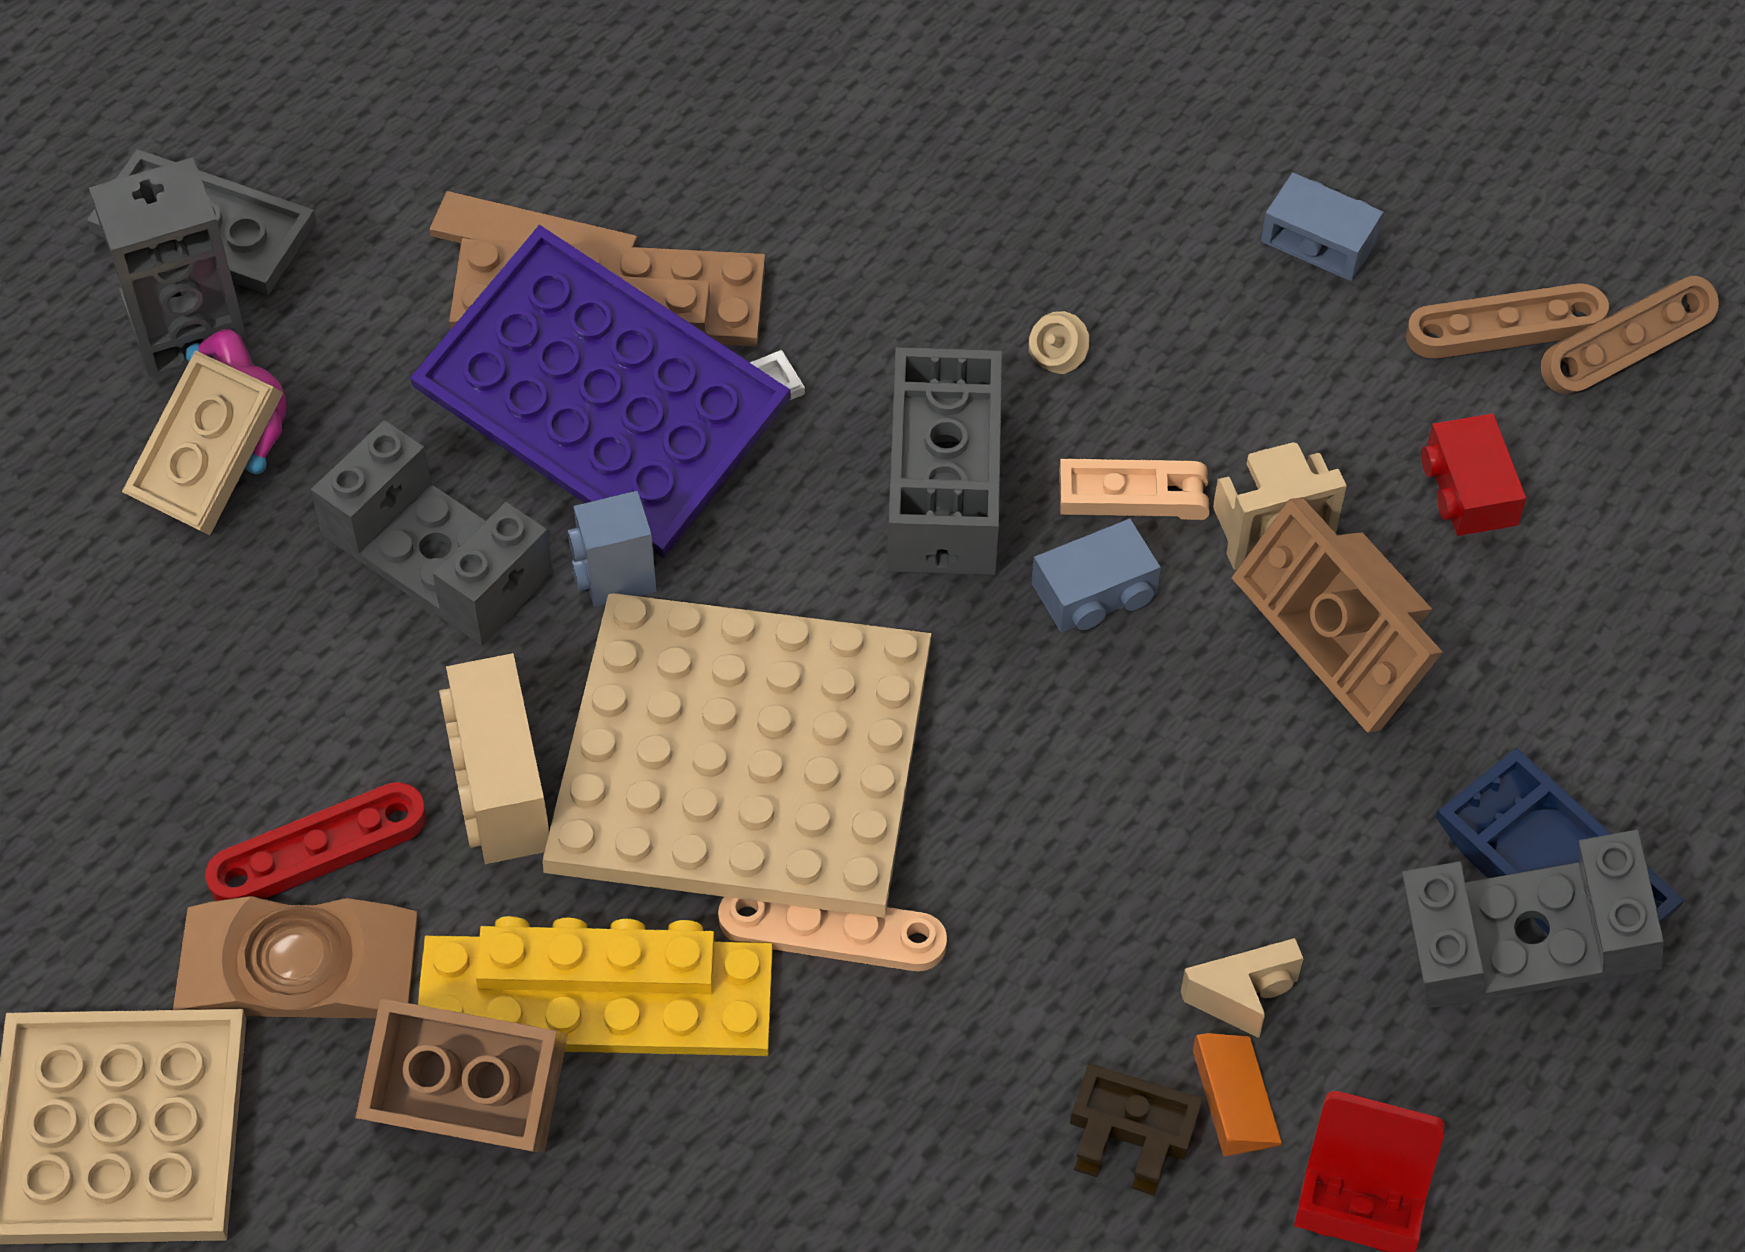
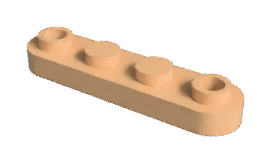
(838, 934)

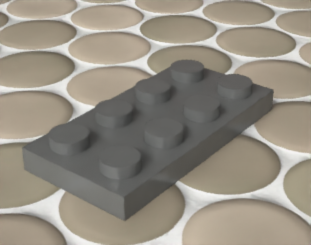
(255, 227)

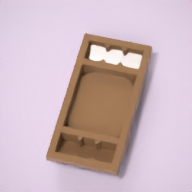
(296, 957)

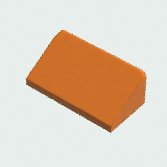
(1235, 1093)

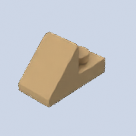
(1230, 984)

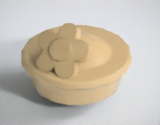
(1059, 342)

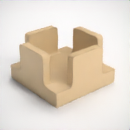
(1279, 476)

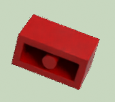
(1473, 475)

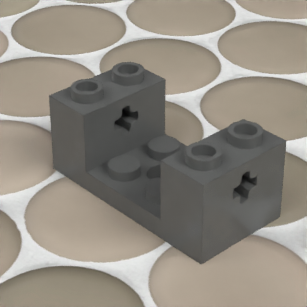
(168, 261)
(942, 497)
(387, 511)
(1595, 910)

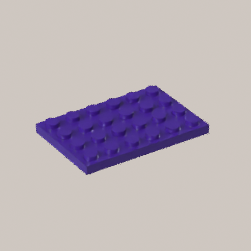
(600, 386)

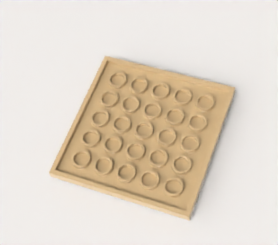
(741, 755)

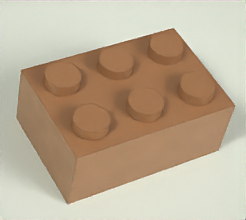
(462, 1075)

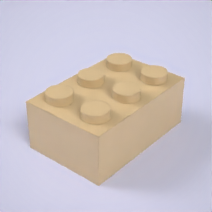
(494, 759)

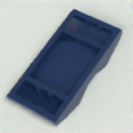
(1526, 822)

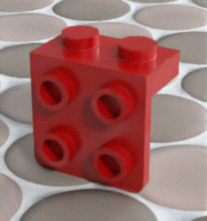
(1369, 1173)

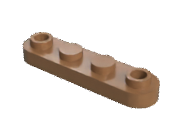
(1504, 320)
(1629, 335)

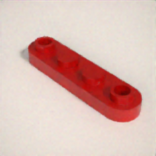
(317, 843)

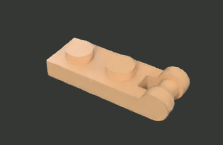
(1133, 488)

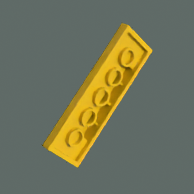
(609, 986)

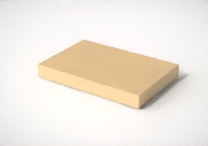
(202, 442)

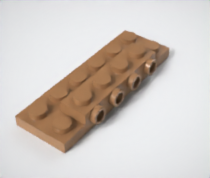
(706, 288)

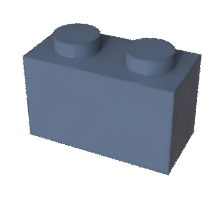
(1322, 226)
(612, 548)
(1096, 576)

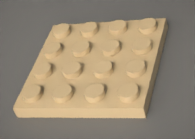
(118, 1125)

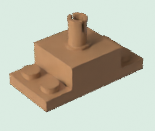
(1341, 611)

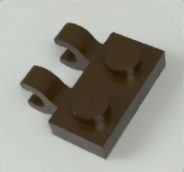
(1135, 1113)

